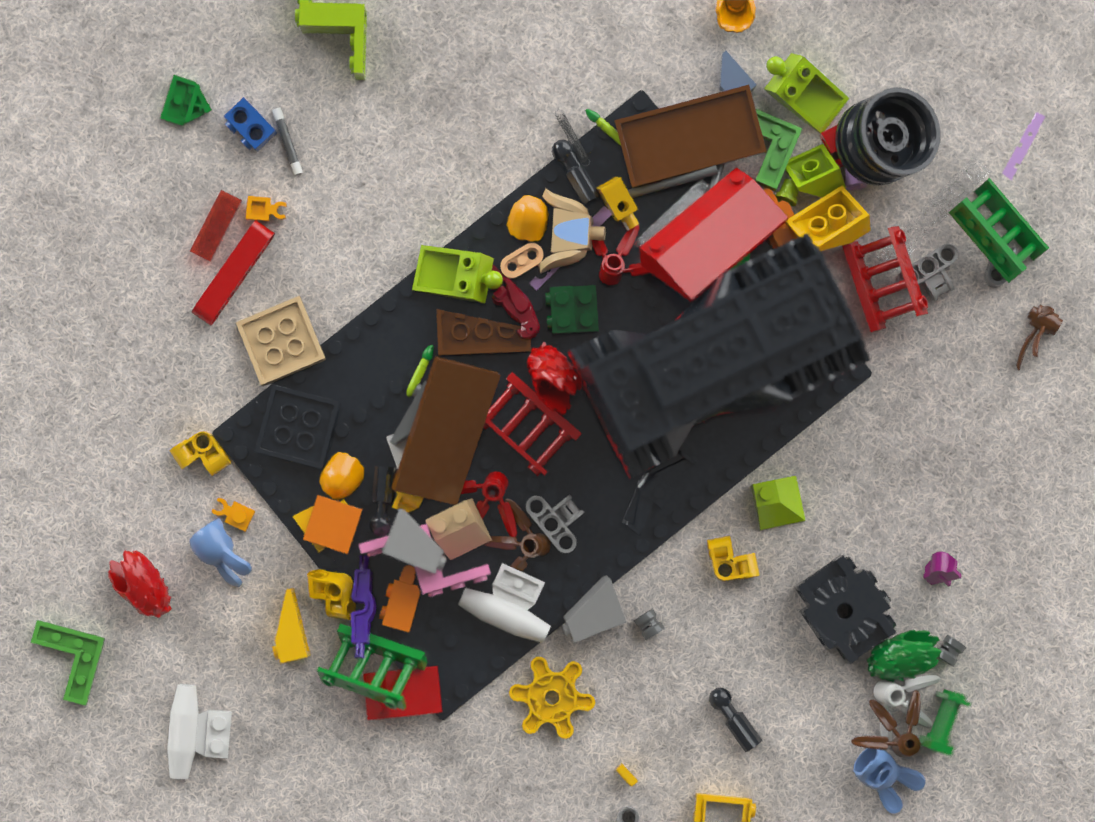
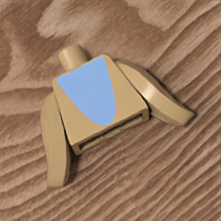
(571, 232)

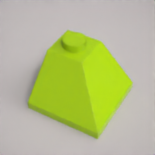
(815, 172)
(778, 502)

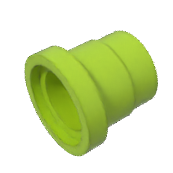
(788, 192)

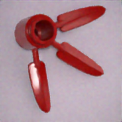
(613, 264)
(494, 489)

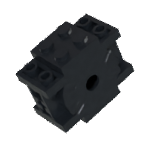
(866, 604)

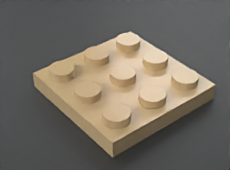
(280, 341)

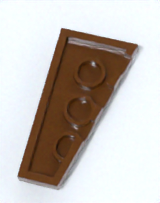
(473, 335)

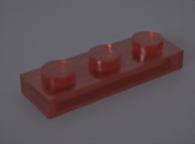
(216, 226)

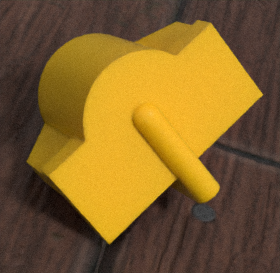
(407, 502)

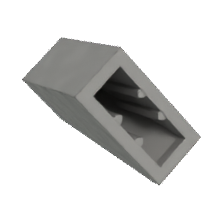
(413, 545)
(594, 612)

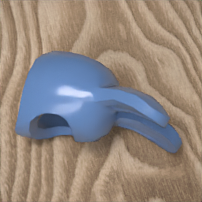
(215, 548)
(880, 771)

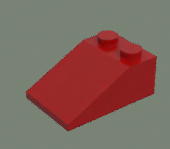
(420, 694)

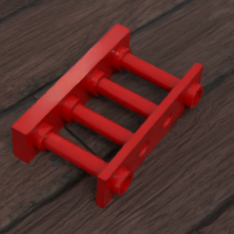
(863, 274)
(549, 418)

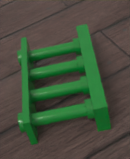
(988, 240)
(390, 651)
(944, 722)

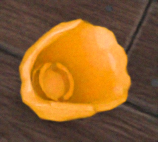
(735, 14)
(528, 219)
(341, 476)

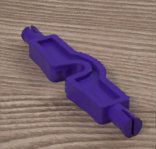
(361, 619)

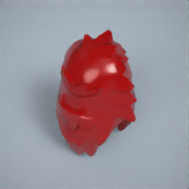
(553, 377)
(140, 584)

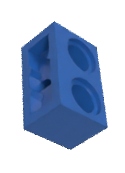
(253, 121)

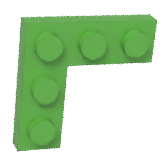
(783, 140)
(87, 656)

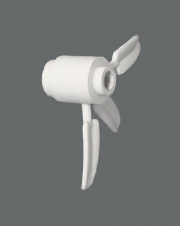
(894, 695)

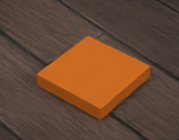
(332, 524)

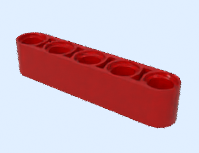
(232, 272)

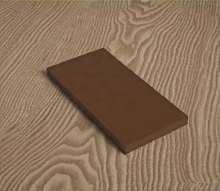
(690, 136)
(446, 431)

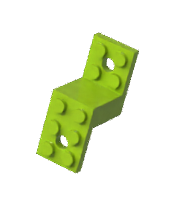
(337, 19)

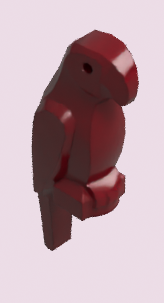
(517, 307)

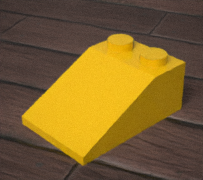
(832, 220)
(290, 635)

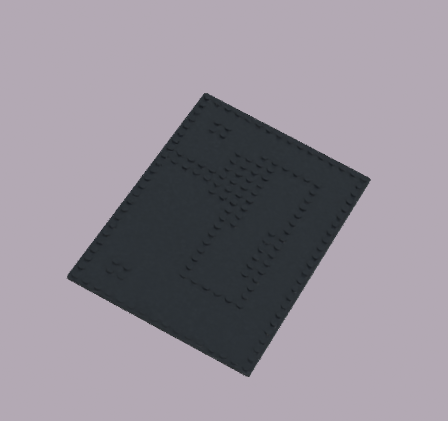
(370, 373)

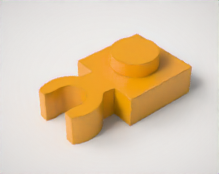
(261, 208)
(237, 515)

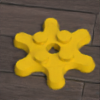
(540, 709)

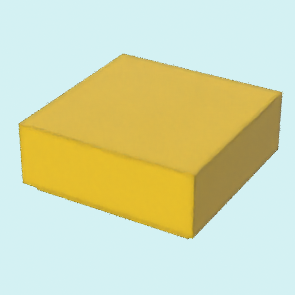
(626, 775)

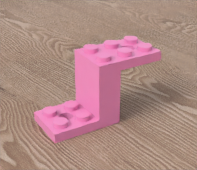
(431, 582)

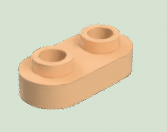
(521, 260)

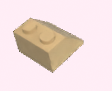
(459, 529)

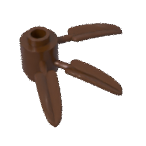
(1042, 319)
(532, 544)
(899, 742)

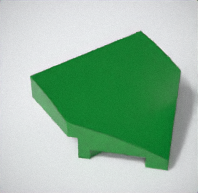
(184, 102)

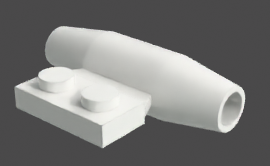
(509, 605)
(194, 731)

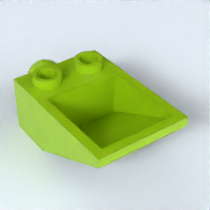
(804, 91)
(455, 274)

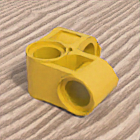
(212, 457)
(722, 553)
(335, 589)

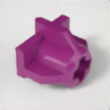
(941, 569)

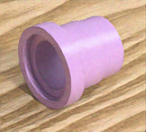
(852, 183)

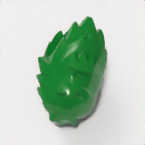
(904, 656)

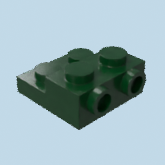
(572, 309)

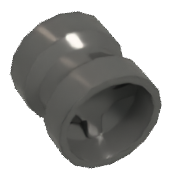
(647, 619)
(951, 650)

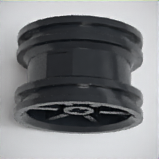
(902, 120)

